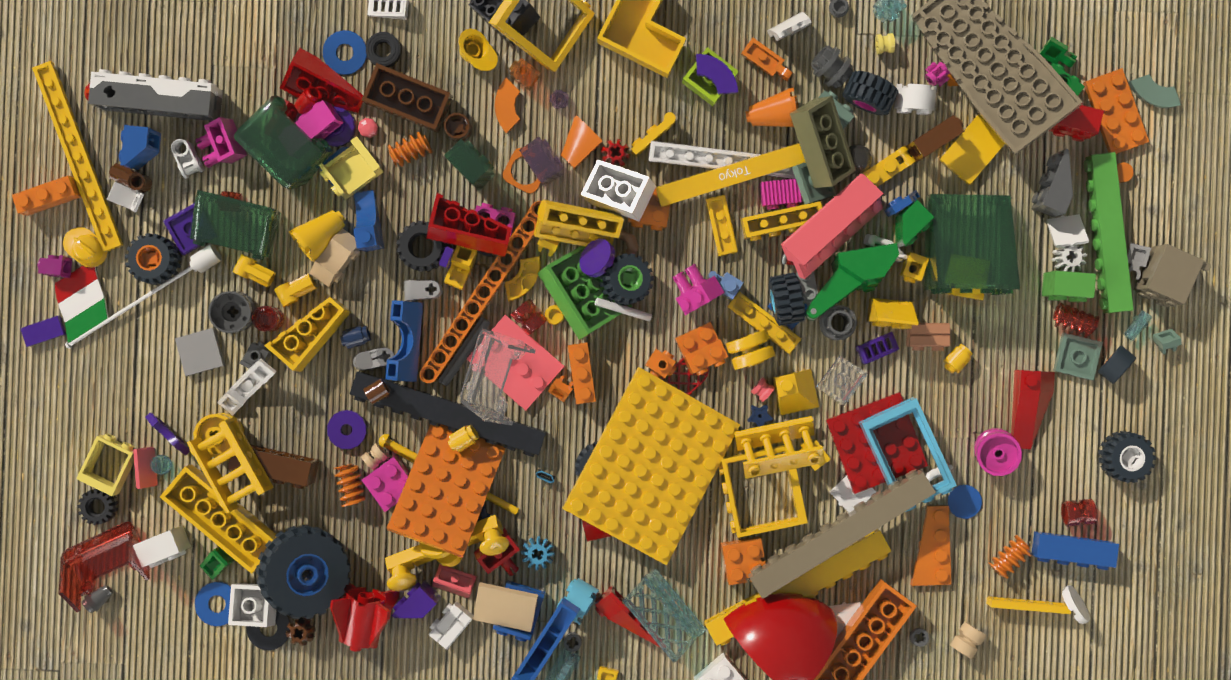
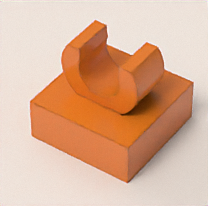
(560, 389)

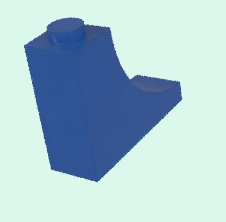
(368, 227)

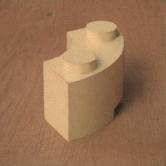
(335, 258)

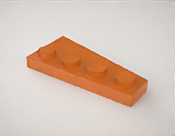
(933, 557)

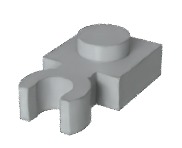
(1137, 257)

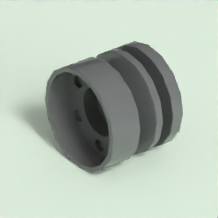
(221, 307)

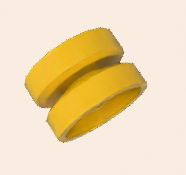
(750, 350)
(210, 426)

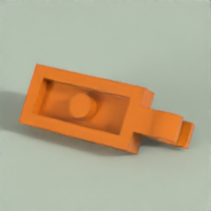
(765, 59)

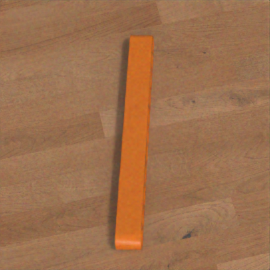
(486, 281)

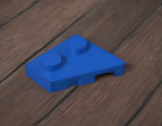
(900, 203)

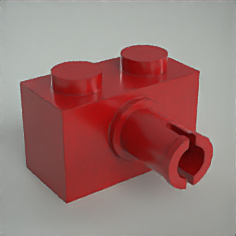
(490, 563)

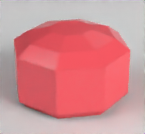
(367, 127)

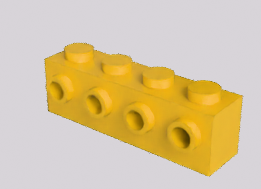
(777, 221)

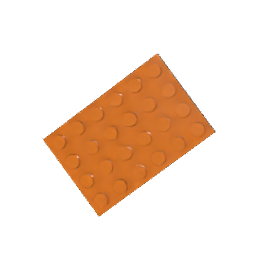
(445, 492)

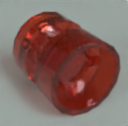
(268, 318)
(534, 322)
(1081, 512)

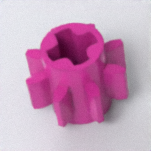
(937, 74)

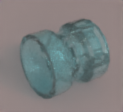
(160, 464)

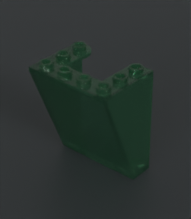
(971, 244)

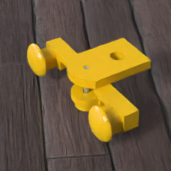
(487, 531)

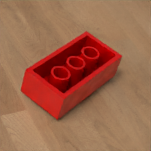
(1080, 124)

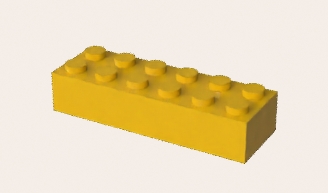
(236, 532)

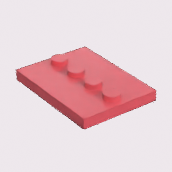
(532, 372)

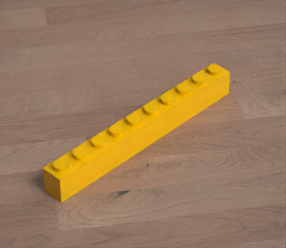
(824, 575)

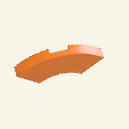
(505, 105)

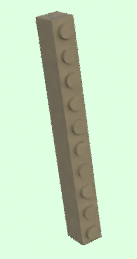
(841, 533)

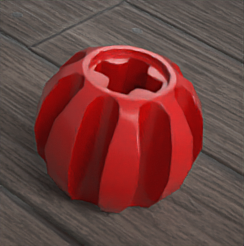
(614, 147)

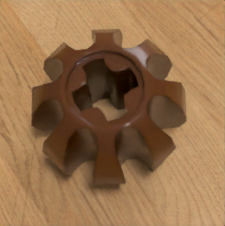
(301, 638)

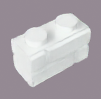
(451, 625)

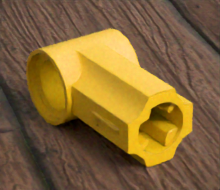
(249, 268)
(291, 292)

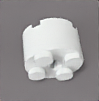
(916, 98)

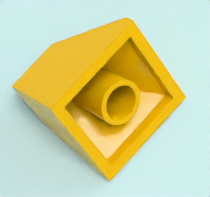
(795, 392)

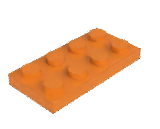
(1121, 121)

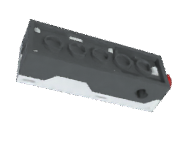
(154, 95)

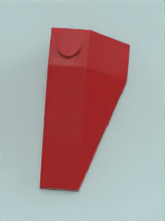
(309, 71)
(1030, 401)
(612, 606)

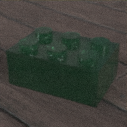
(466, 160)

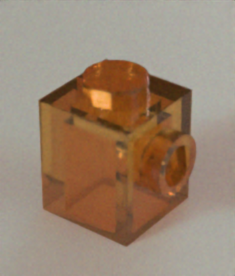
(524, 73)

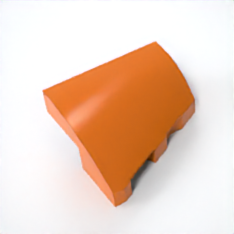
(579, 143)

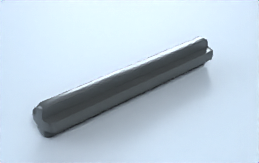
(463, 352)

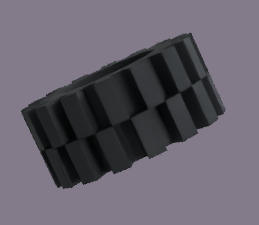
(87, 512)

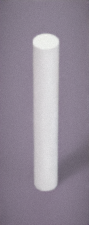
(623, 309)

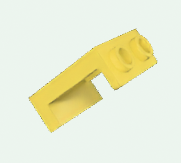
(351, 170)

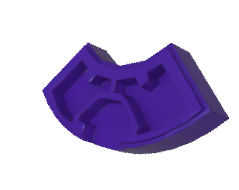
(717, 72)
(163, 429)

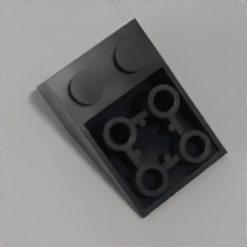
(520, 19)

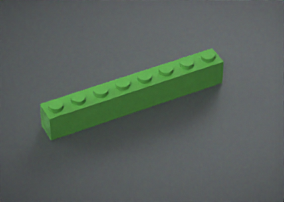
(1108, 233)

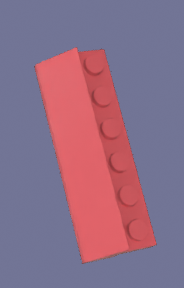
(833, 225)

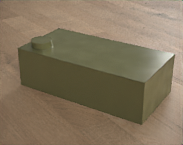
(823, 142)

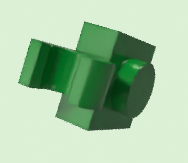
(1056, 51)

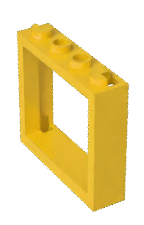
(552, 64)
(765, 527)

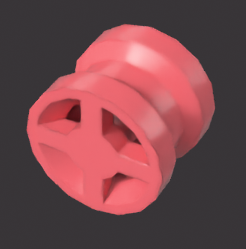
(762, 389)

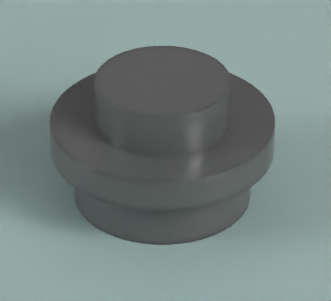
(838, 8)

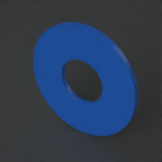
(359, 52)
(202, 603)

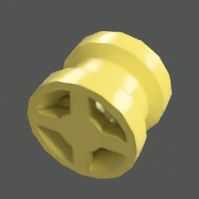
(885, 43)

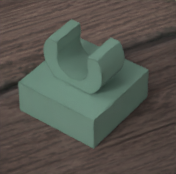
(1167, 339)

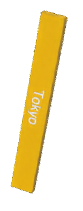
(730, 174)

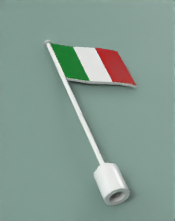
(85, 304)

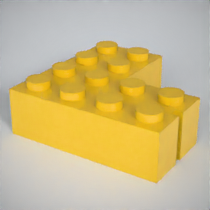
(634, 35)

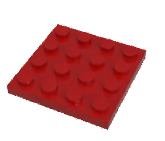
(896, 440)

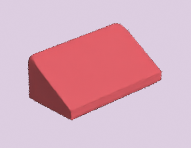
(143, 474)
(454, 581)

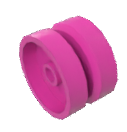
(1008, 456)

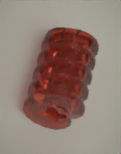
(1075, 319)

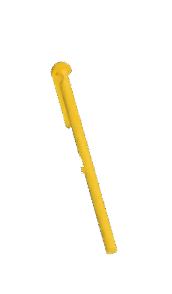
(384, 441)

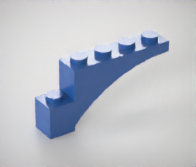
(547, 641)

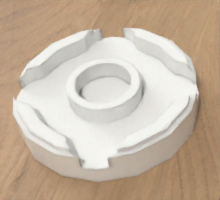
(1075, 604)

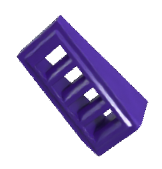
(863, 355)

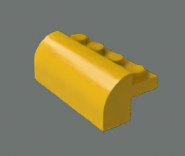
(576, 224)

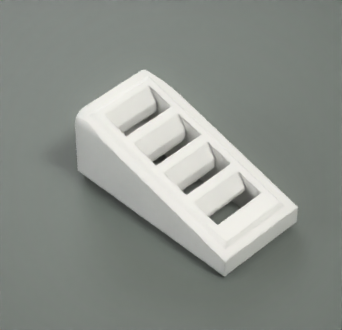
(394, 15)

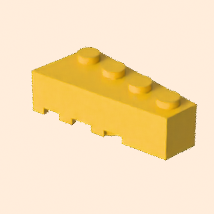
(308, 335)

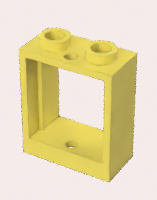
(102, 484)

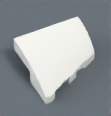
(790, 26)

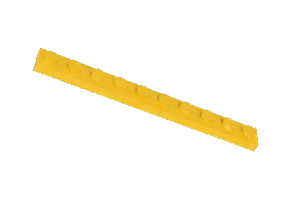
(77, 156)

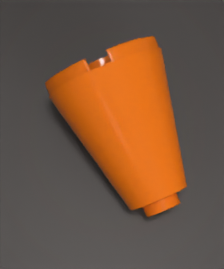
(773, 110)

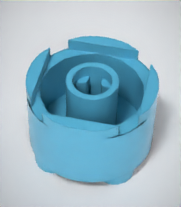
(582, 596)

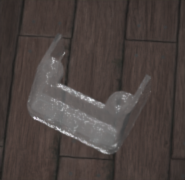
(488, 375)

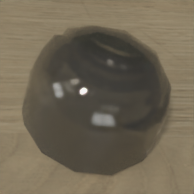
(861, 158)

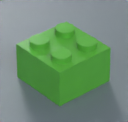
(1070, 285)

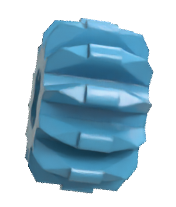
(536, 559)

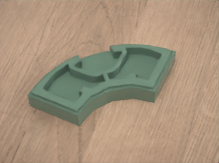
(1154, 94)

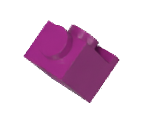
(55, 266)

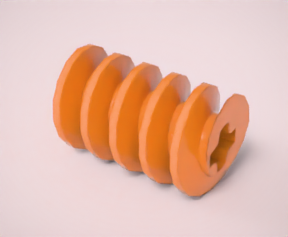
(409, 149)
(349, 484)
(1010, 557)

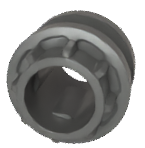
(832, 66)
(849, 323)

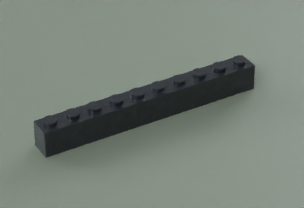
(451, 414)

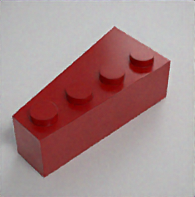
(466, 228)

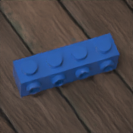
(1075, 549)

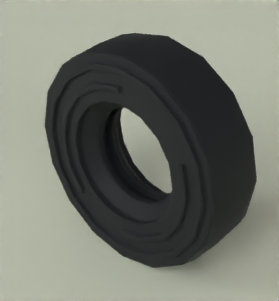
(383, 37)

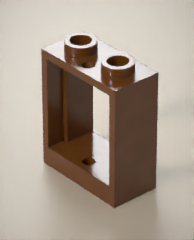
(935, 138)

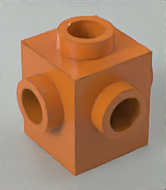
(653, 364)

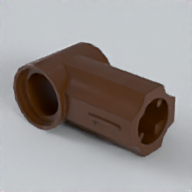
(130, 178)
(377, 391)

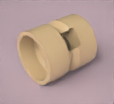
(968, 640)

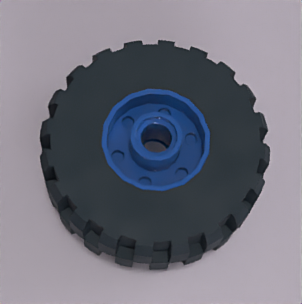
(287, 558)

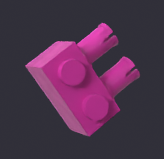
(221, 137)
(700, 293)

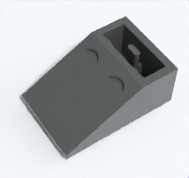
(1055, 186)

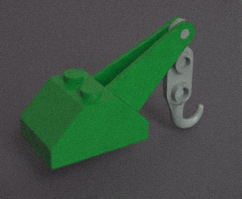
(851, 272)

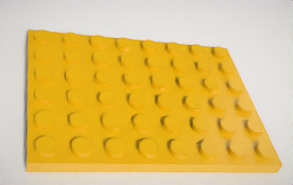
(651, 466)

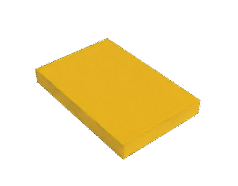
(972, 150)

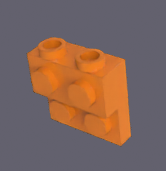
(653, 215)
(701, 349)

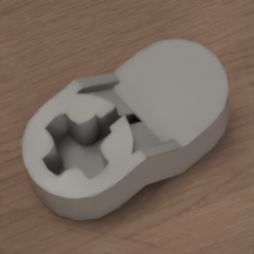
(363, 360)

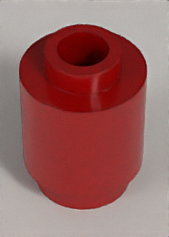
(307, 99)

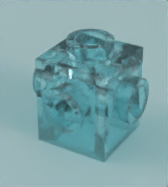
(888, 9)

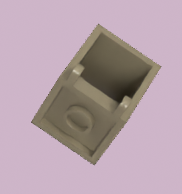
(1169, 275)

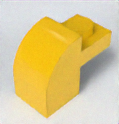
(461, 267)

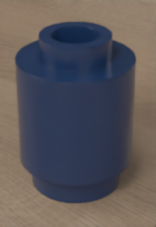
(355, 336)

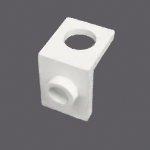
(125, 196)

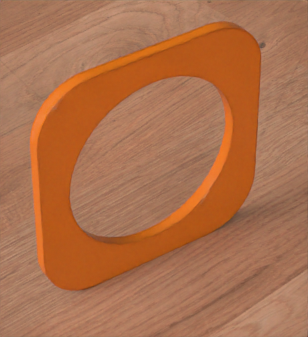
(507, 175)

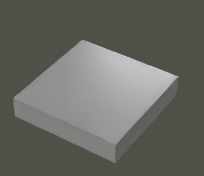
(200, 352)

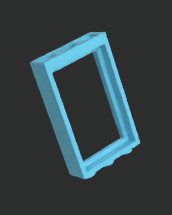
(893, 413)

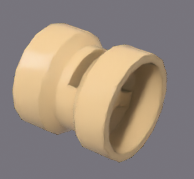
(375, 456)

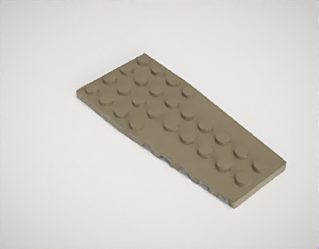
(997, 70)

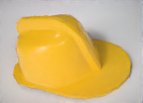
(477, 50)
(84, 247)

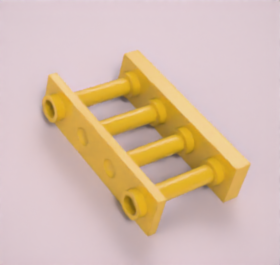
(778, 433)
(243, 451)

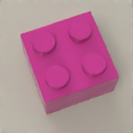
(387, 482)

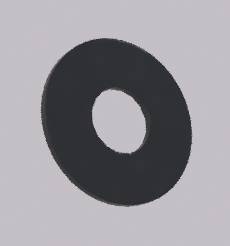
(272, 642)

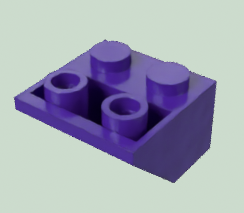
(420, 601)

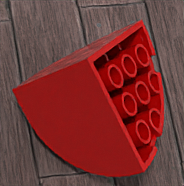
(785, 634)

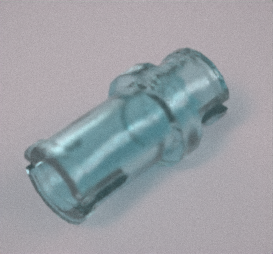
(1140, 322)

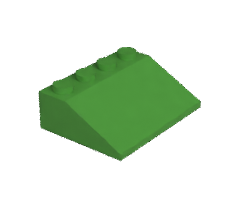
(577, 293)

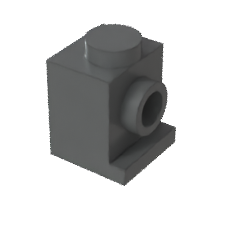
(263, 353)

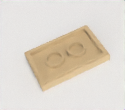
(505, 607)

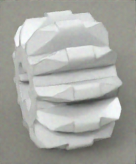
(1071, 264)

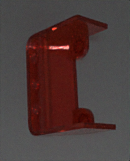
(95, 558)

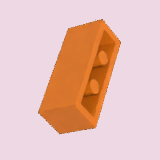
(46, 196)
(581, 373)

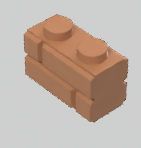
(928, 335)

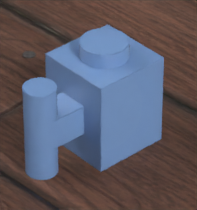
(728, 283)

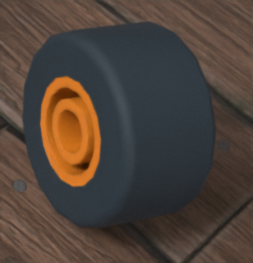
(1117, 364)

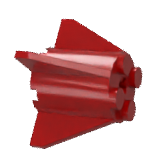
(362, 616)

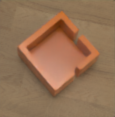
(741, 557)

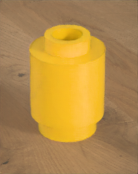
(957, 359)
(463, 438)

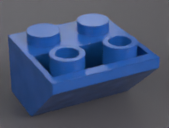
(138, 146)

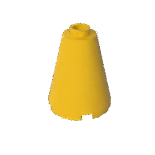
(317, 233)

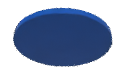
(964, 501)

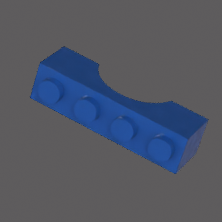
(408, 318)

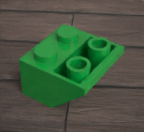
(910, 222)

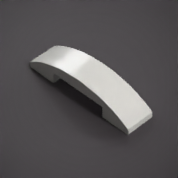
(246, 386)

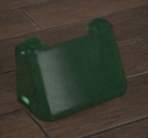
(281, 145)
(234, 224)

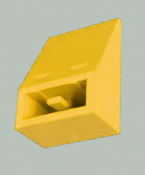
(891, 313)

